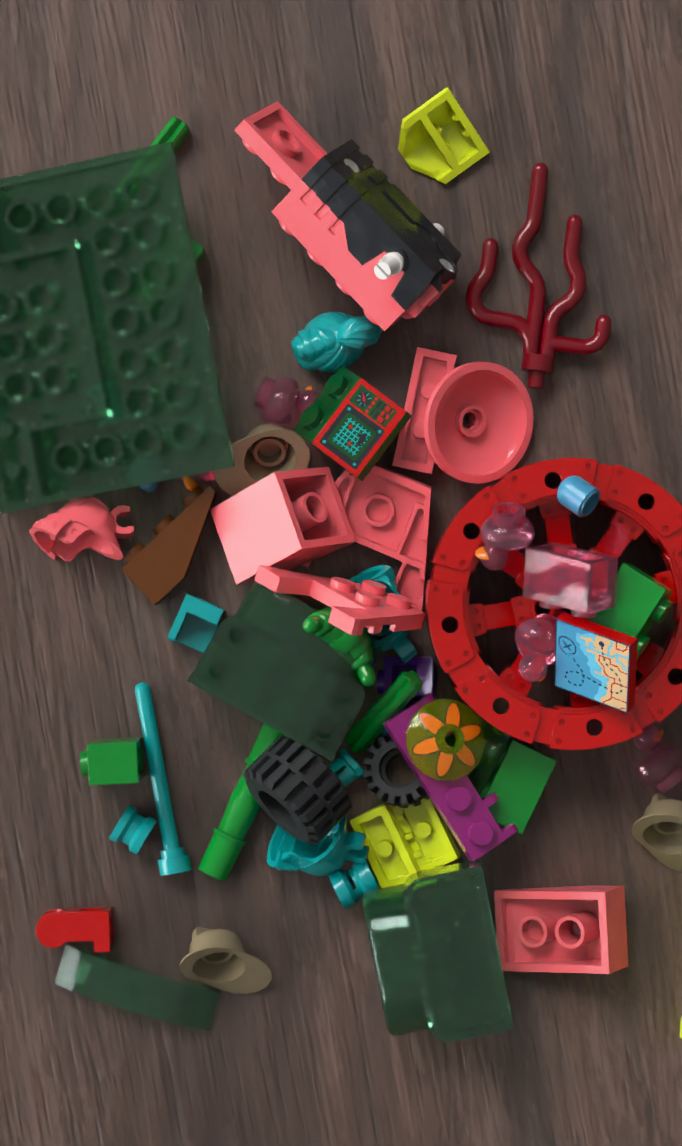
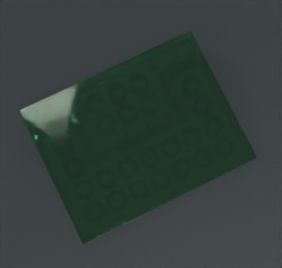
(102, 334)

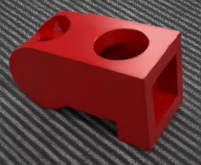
(77, 925)

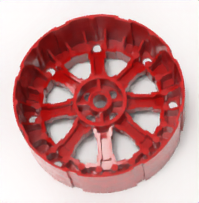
(449, 593)

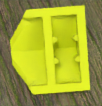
(440, 139)

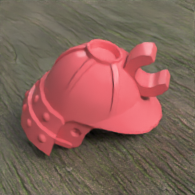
(82, 526)

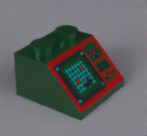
(351, 422)

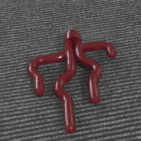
(538, 339)

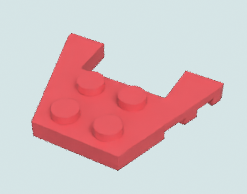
(391, 518)
(351, 603)

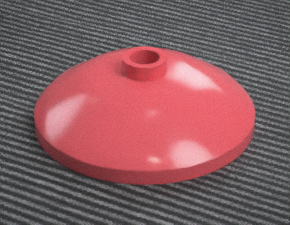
(496, 425)

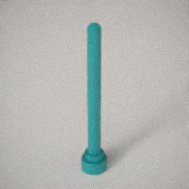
(173, 856)

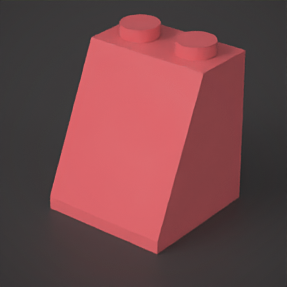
(282, 522)

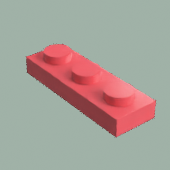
(427, 372)

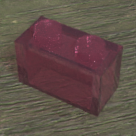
(570, 579)

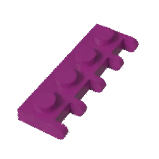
(455, 800)

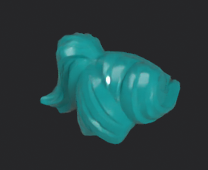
(333, 341)

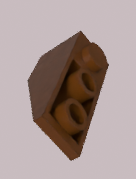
(169, 555)

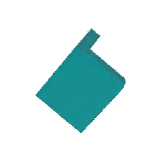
(196, 623)

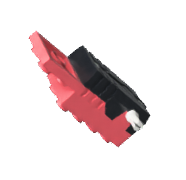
(353, 220)

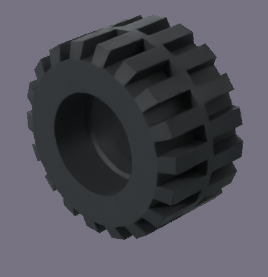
(297, 790)

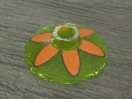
(427, 740)

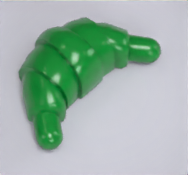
(342, 641)

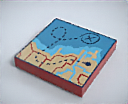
(595, 662)

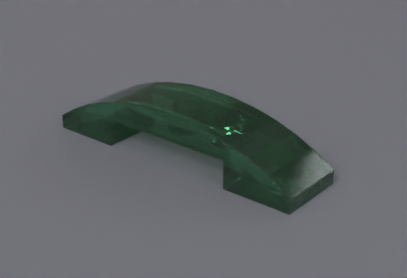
(136, 989)

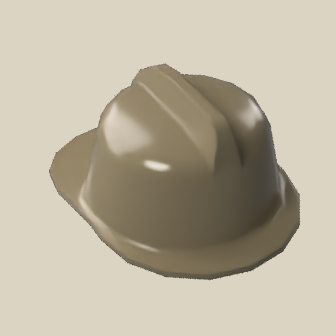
(261, 453)
(662, 831)
(222, 962)

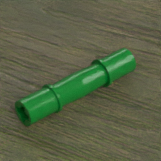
(237, 818)

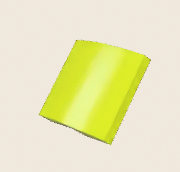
(405, 840)

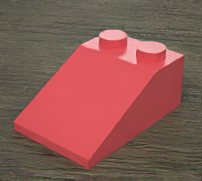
(562, 929)

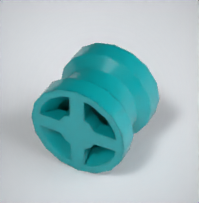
(132, 829)

